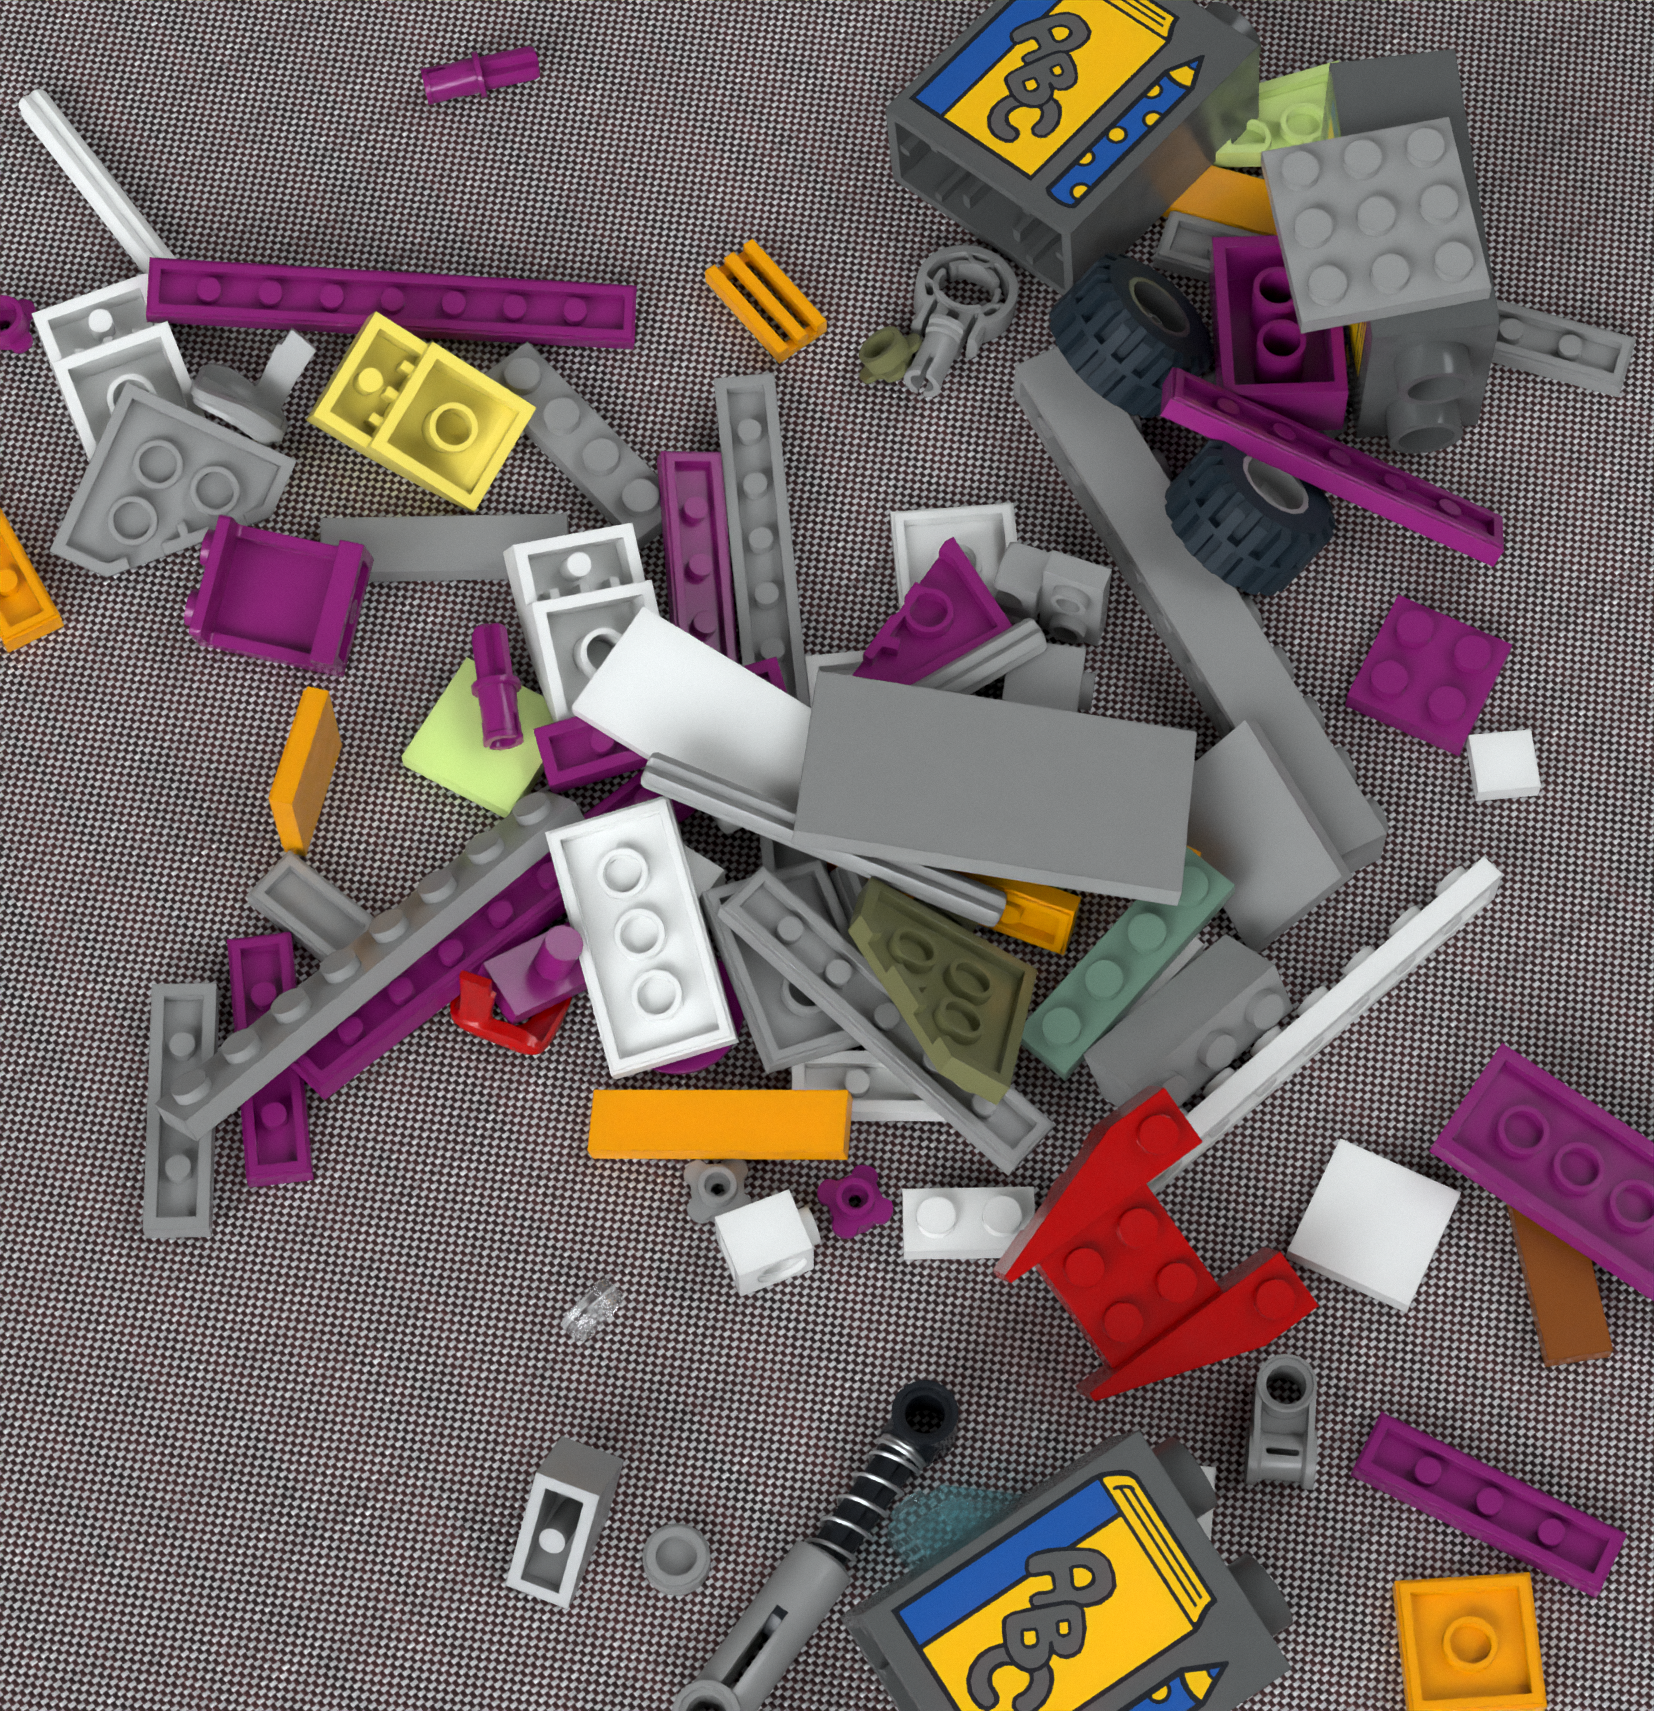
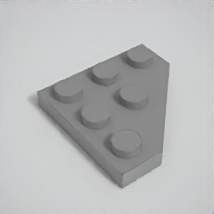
(163, 484)

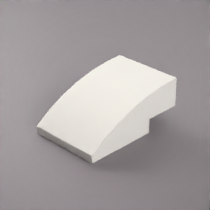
(101, 345)
(575, 605)

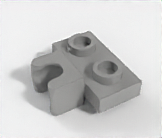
(1062, 588)

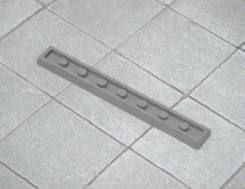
(1525, 337)

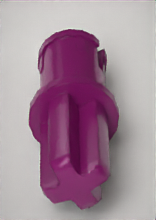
(480, 74)
(496, 687)

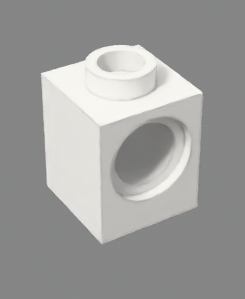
(767, 1241)

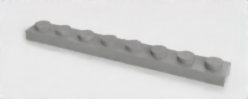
(366, 966)

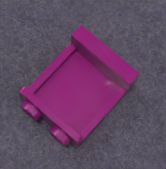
(278, 597)

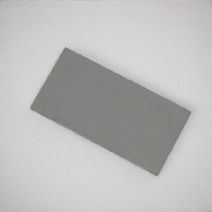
(996, 788)

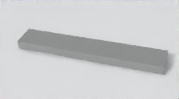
(850, 993)

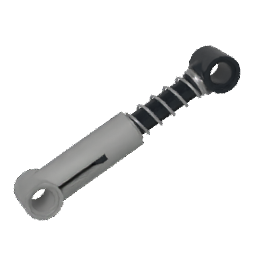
(815, 1573)

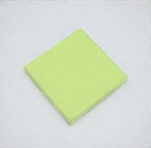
(453, 752)

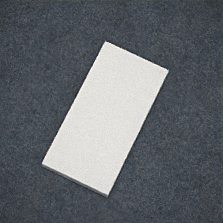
(699, 707)
(642, 937)

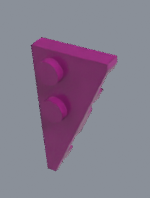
(937, 623)

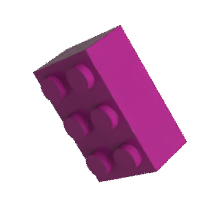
(1260, 338)

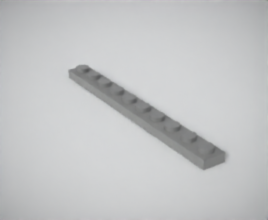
(761, 545)

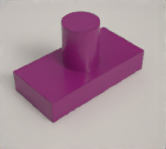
(537, 973)

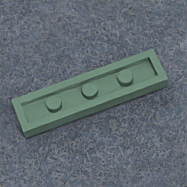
(1122, 968)

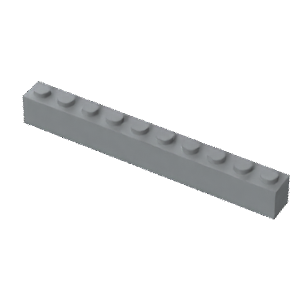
(1196, 614)

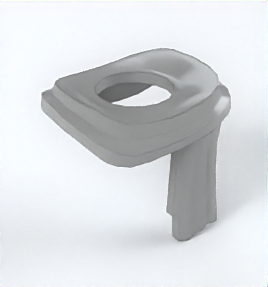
(253, 406)

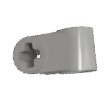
(1282, 1436)

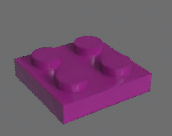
(1428, 675)

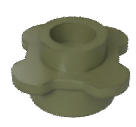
(887, 355)

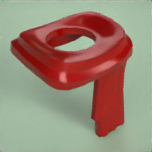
(474, 1011)

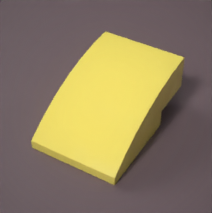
(421, 412)

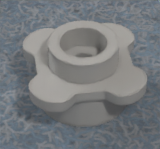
(702, 1177)

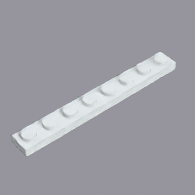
(1330, 1012)

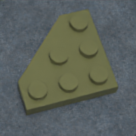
(949, 985)

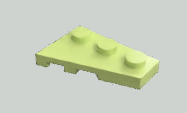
(1288, 116)

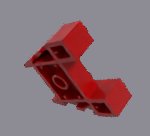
(1132, 1272)

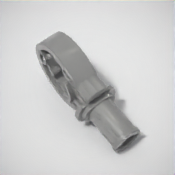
(950, 322)

